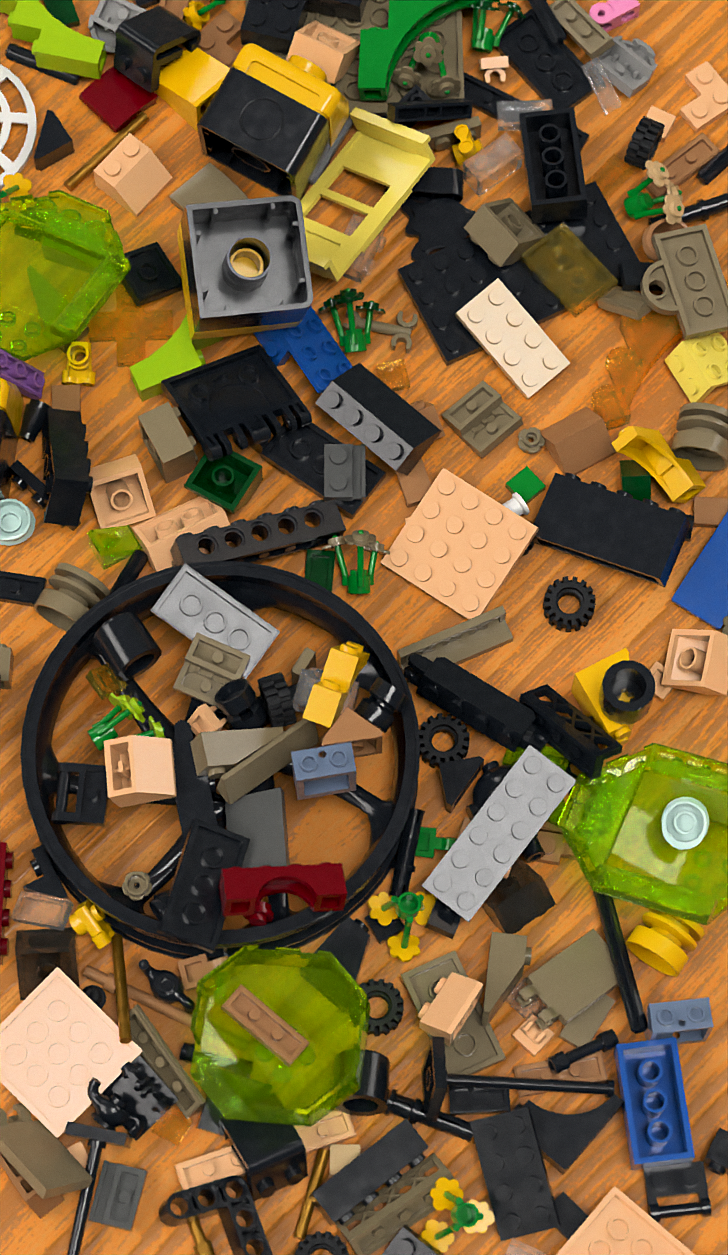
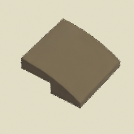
(206, 187)
(482, 419)
(208, 668)

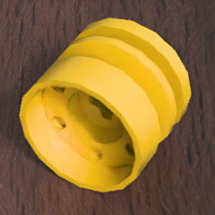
(663, 941)

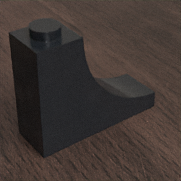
(568, 1135)

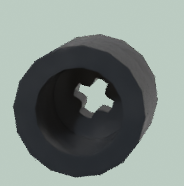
(126, 646)
(636, 682)
(374, 1087)

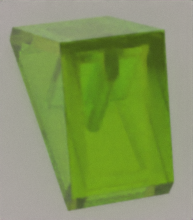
(112, 544)

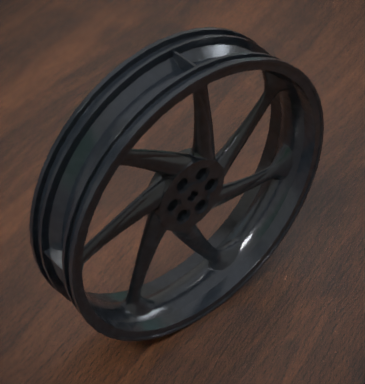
(255, 588)

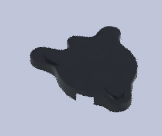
(435, 224)

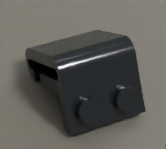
(150, 42)
(267, 1153)

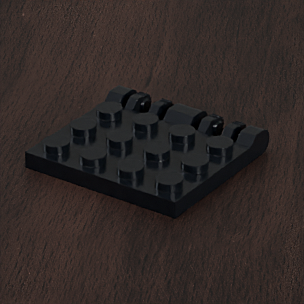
(235, 397)

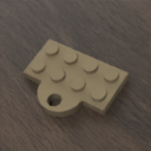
(689, 281)

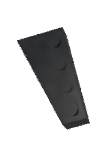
(65, 466)

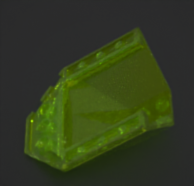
(54, 270)
(620, 839)

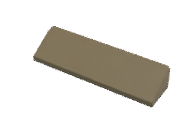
(267, 761)
(165, 1063)

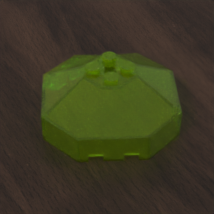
(312, 997)

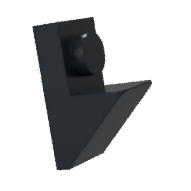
(49, 883)

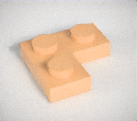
(711, 99)

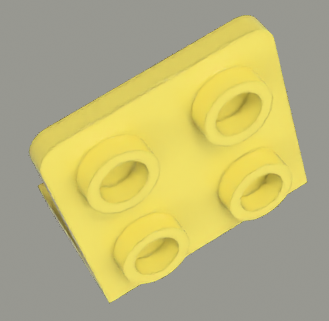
(700, 365)

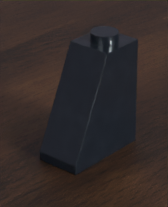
(348, 945)

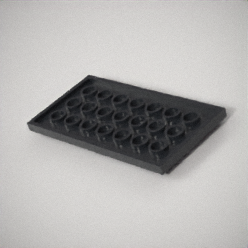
(461, 271)

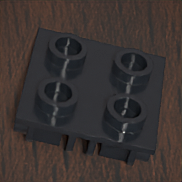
(144, 1092)

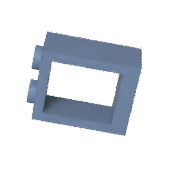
(325, 775)
(687, 1017)

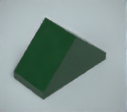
(635, 480)

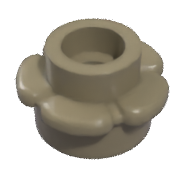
(530, 447)
(133, 878)

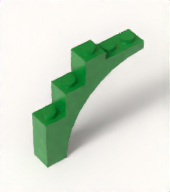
(384, 47)

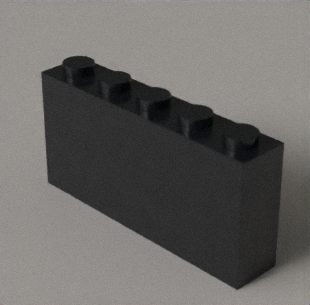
(611, 528)

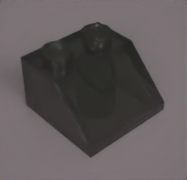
(518, 899)
(41, 952)

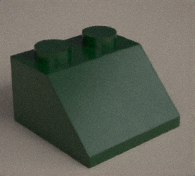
(226, 481)

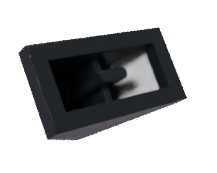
(53, 143)
(457, 778)

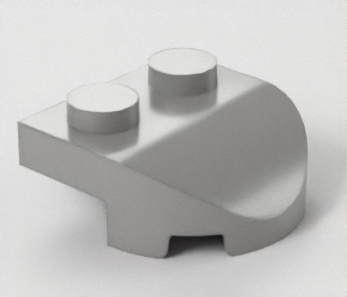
(108, 18)
(629, 65)

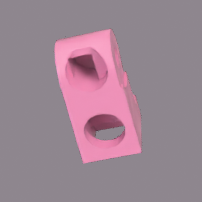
(614, 13)

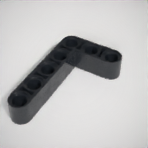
(227, 1208)

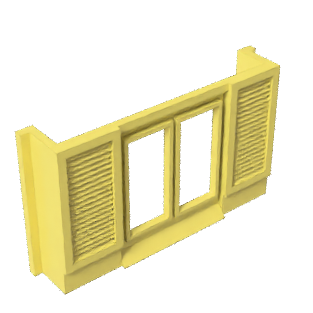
(377, 152)

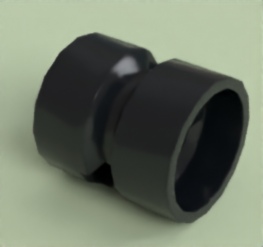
(381, 704)
(240, 705)

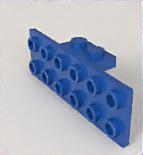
(310, 347)
(706, 584)

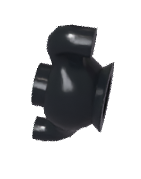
(166, 986)
(112, 1110)

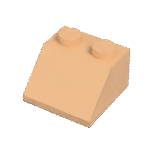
(325, 48)
(132, 175)
(120, 493)
(697, 661)
(451, 1006)

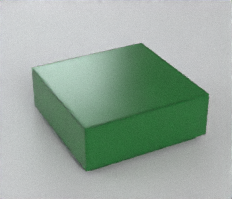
(526, 485)

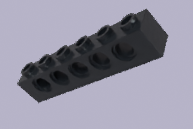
(274, 544)

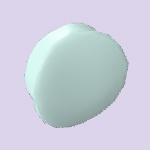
(16, 522)
(685, 822)

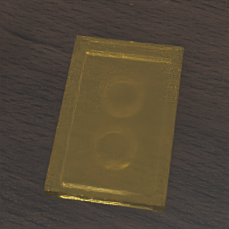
(569, 269)

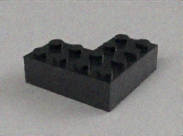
(274, 22)

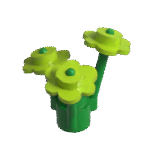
(126, 707)

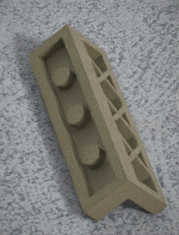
(462, 640)
(408, 1208)

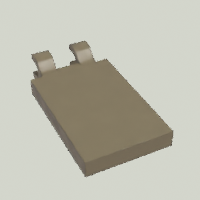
(571, 981)
(39, 1155)

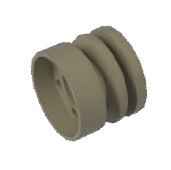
(702, 436)
(71, 596)

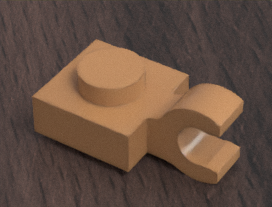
(554, 848)
(195, 968)

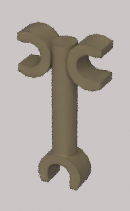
(400, 332)

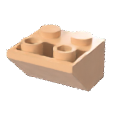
(139, 769)

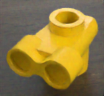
(467, 145)
(79, 372)
(90, 920)

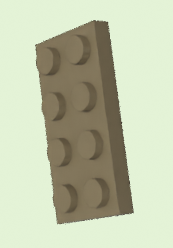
(475, 1044)

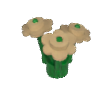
(640, 203)

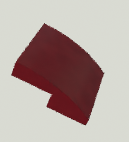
(116, 99)

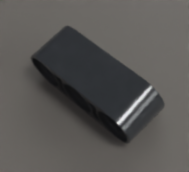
(438, 183)

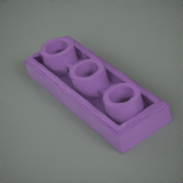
(24, 376)

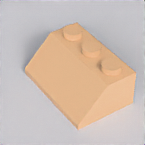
(160, 532)

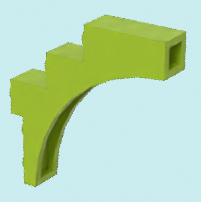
(54, 43)
(173, 358)

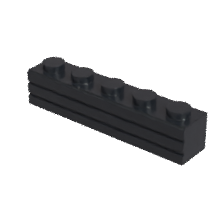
(429, 110)

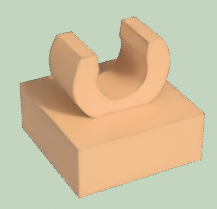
(493, 64)
(205, 720)
(532, 1037)

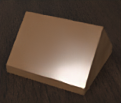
(578, 441)
(353, 728)

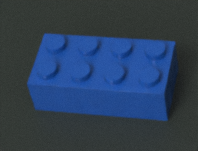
(653, 1103)

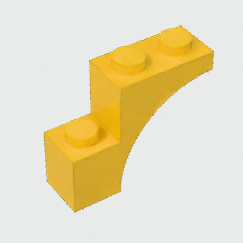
(653, 453)
(335, 683)

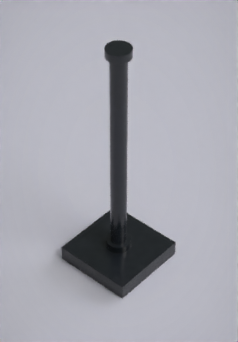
(436, 1079)
(97, 1140)

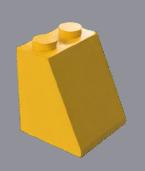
(191, 84)
(586, 692)

